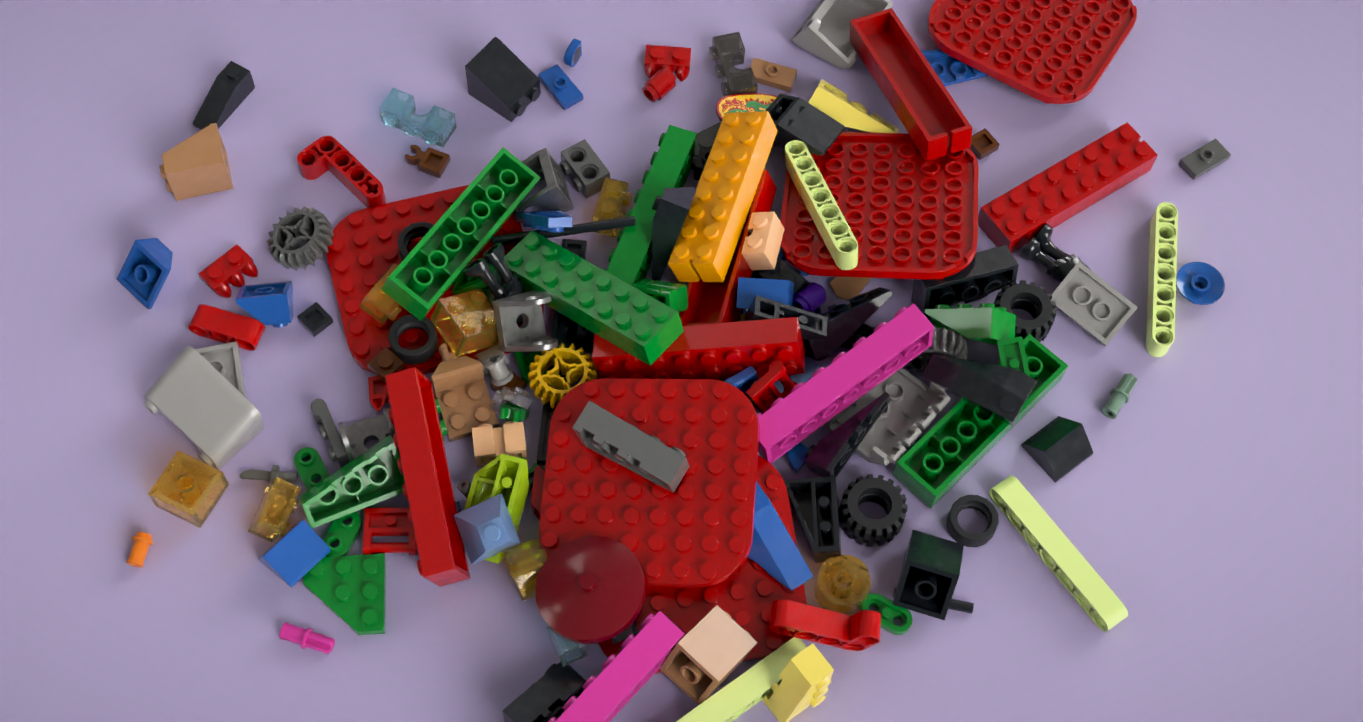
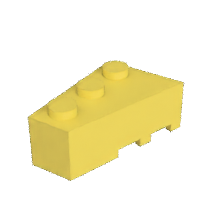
(802, 684)

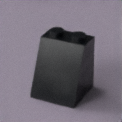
(501, 80)
(928, 575)

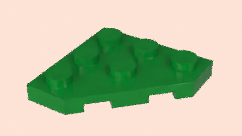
(352, 590)

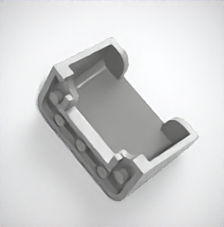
(828, 29)
(204, 407)

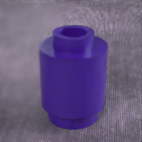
(810, 297)

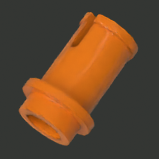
(139, 549)

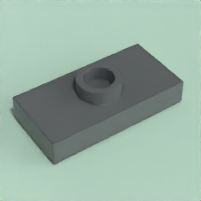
(1204, 159)

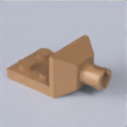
(462, 394)

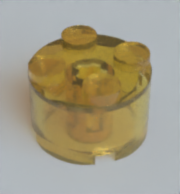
(524, 566)
(839, 571)

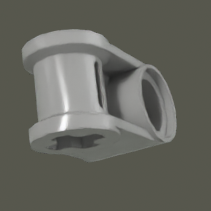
(496, 365)

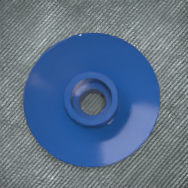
(1201, 275)

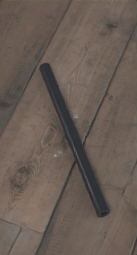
(575, 229)

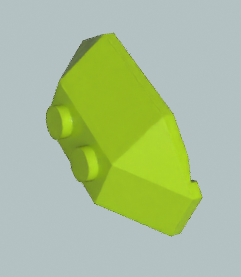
(502, 476)

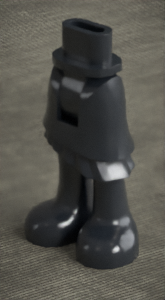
(1041, 246)
(480, 268)

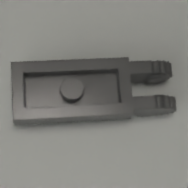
(329, 431)

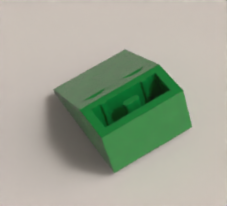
(981, 324)

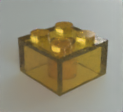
(466, 322)
(188, 489)

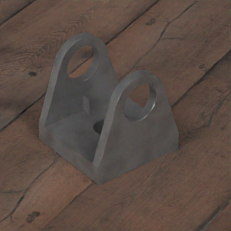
(556, 193)
(531, 334)
(359, 433)

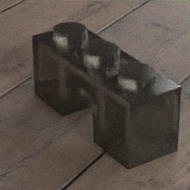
(727, 52)

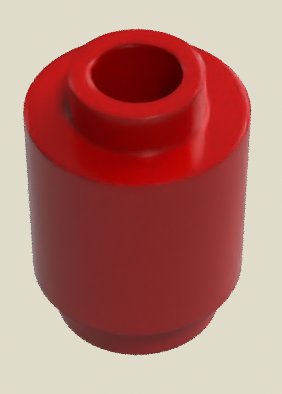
(659, 85)

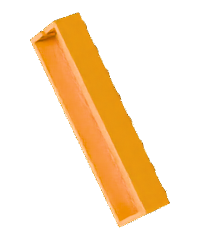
(723, 197)

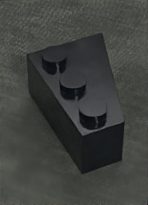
(817, 513)

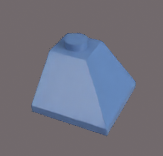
(486, 529)

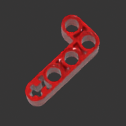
(330, 155)
(825, 626)

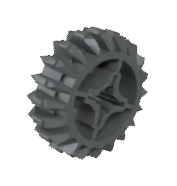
(300, 238)
(944, 343)

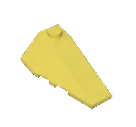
(850, 114)

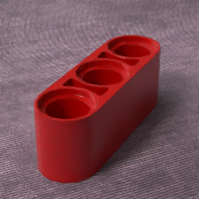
(226, 327)

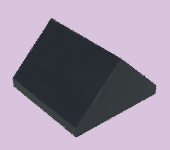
(1059, 447)

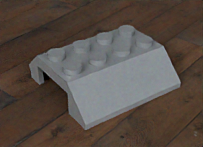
(909, 410)

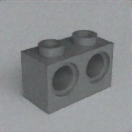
(588, 167)

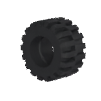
(1033, 300)
(875, 491)

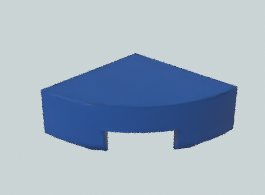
(796, 457)

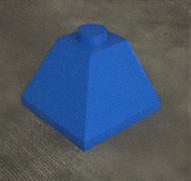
(146, 270)
(268, 302)

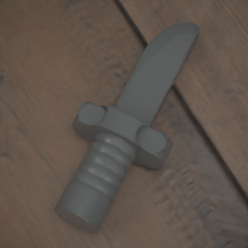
(253, 474)

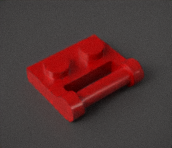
(764, 392)
(387, 523)

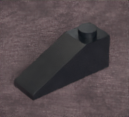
(225, 96)
(811, 325)

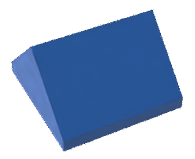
(295, 553)

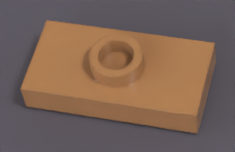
(773, 74)

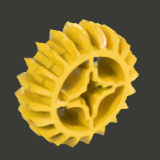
(543, 385)

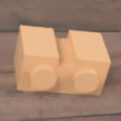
(764, 243)
(491, 442)

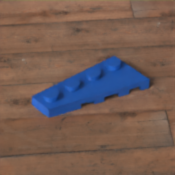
(950, 69)

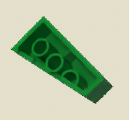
(356, 485)

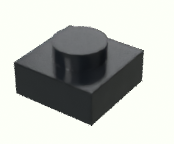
(315, 319)

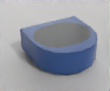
(573, 53)

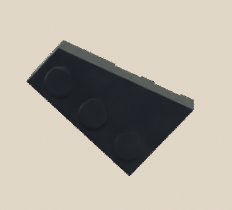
(546, 696)

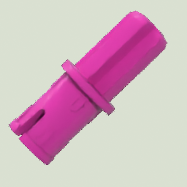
(306, 638)

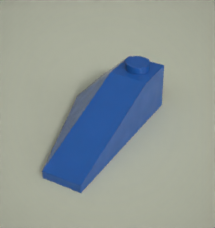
(774, 547)

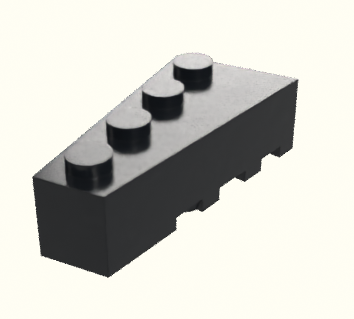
(985, 273)

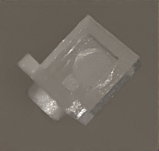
(517, 396)

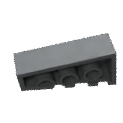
(630, 447)

